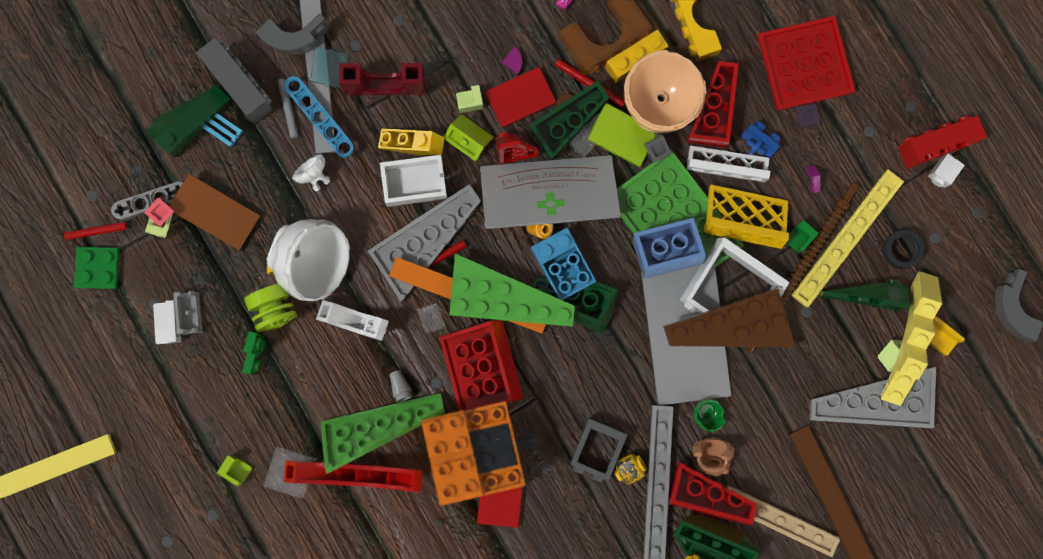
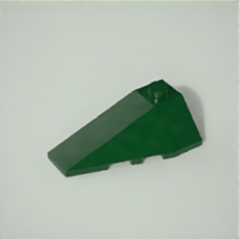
(183, 123)
(884, 295)
(592, 304)

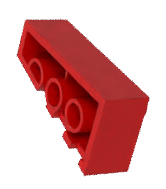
(715, 119)
(941, 141)
(708, 497)

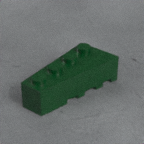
(564, 121)

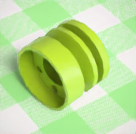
(270, 307)

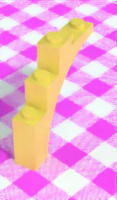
(919, 331)

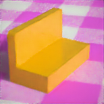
(945, 337)

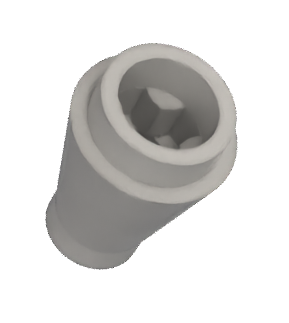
(400, 387)

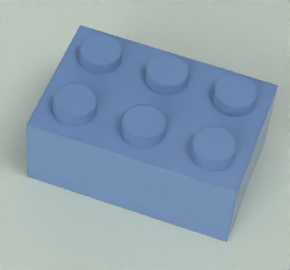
(669, 248)

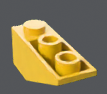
(411, 142)

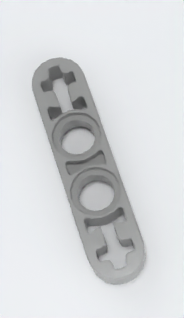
(148, 196)

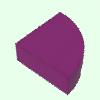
(513, 61)
(815, 178)

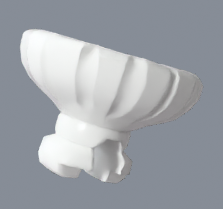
(312, 172)

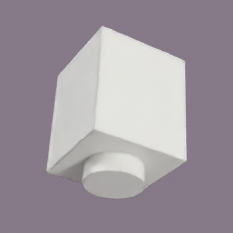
(945, 171)

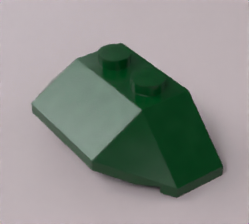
(713, 539)

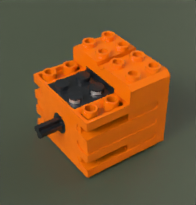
(474, 453)

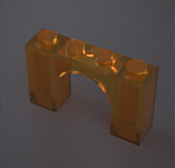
(591, 56)

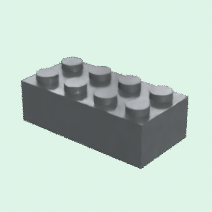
(233, 78)

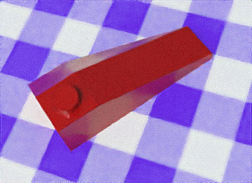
(514, 148)

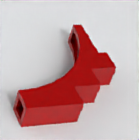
(354, 475)

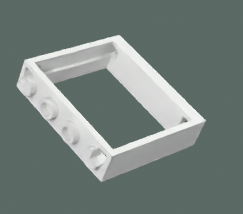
(738, 255)

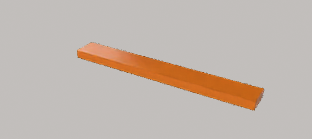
(436, 283)

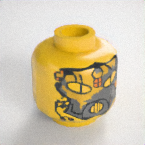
(630, 469)

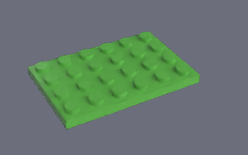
(667, 195)

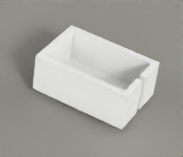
(413, 180)

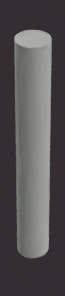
(288, 109)

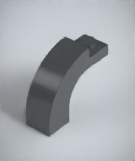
(296, 42)
(1010, 310)

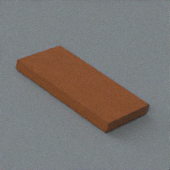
(214, 212)

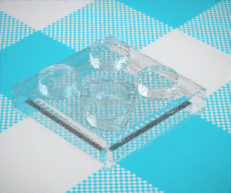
(276, 471)

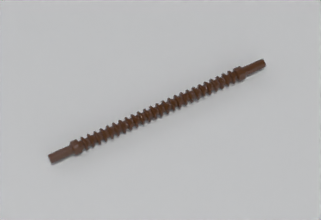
(842, 204)

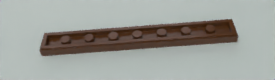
(830, 494)

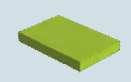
(620, 135)

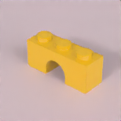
(621, 64)

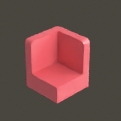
(159, 211)

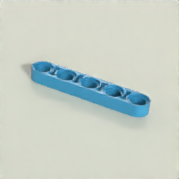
(322, 126)

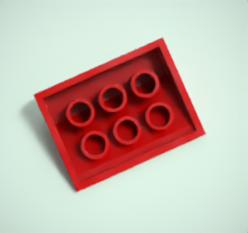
(481, 366)

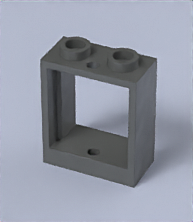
(580, 468)

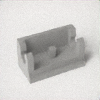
(188, 313)

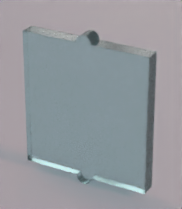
(326, 67)

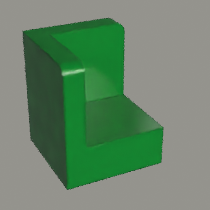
(801, 236)

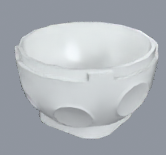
(309, 258)

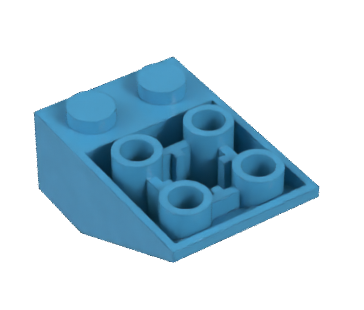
(563, 264)

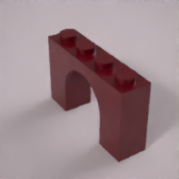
(358, 82)

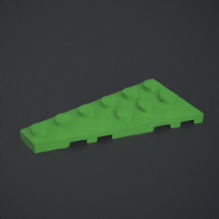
(491, 295)
(362, 432)

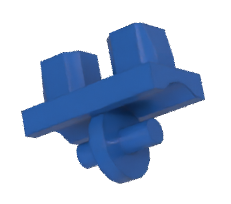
(759, 141)

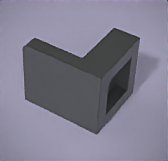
(657, 148)

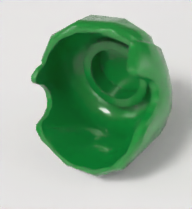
(709, 415)

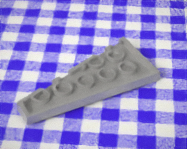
(424, 237)
(866, 407)

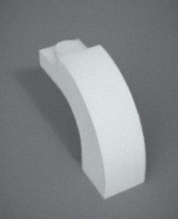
(352, 320)

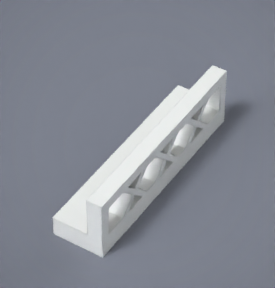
(727, 168)

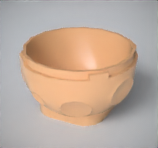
(666, 76)

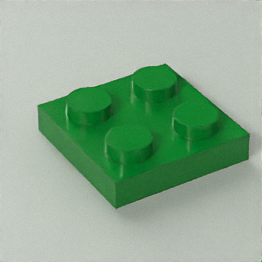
(96, 268)

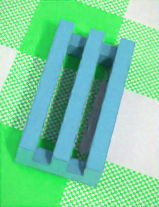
(234, 137)

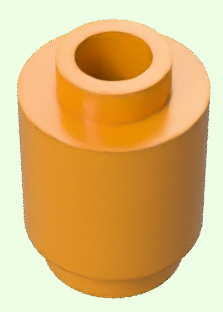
(541, 231)

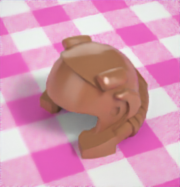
(713, 455)

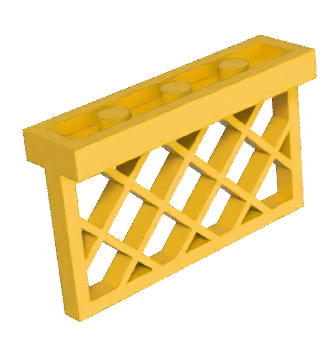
(746, 232)

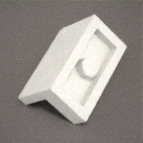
(165, 323)

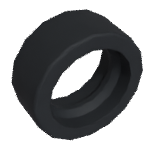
(918, 249)

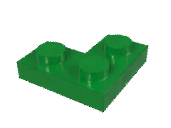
(254, 344)

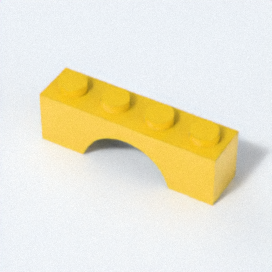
(702, 42)

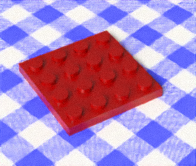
(806, 63)

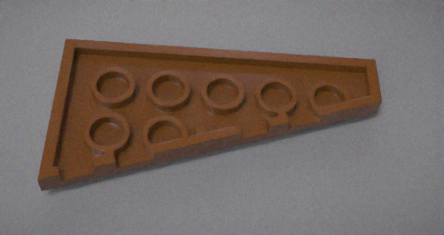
(744, 323)

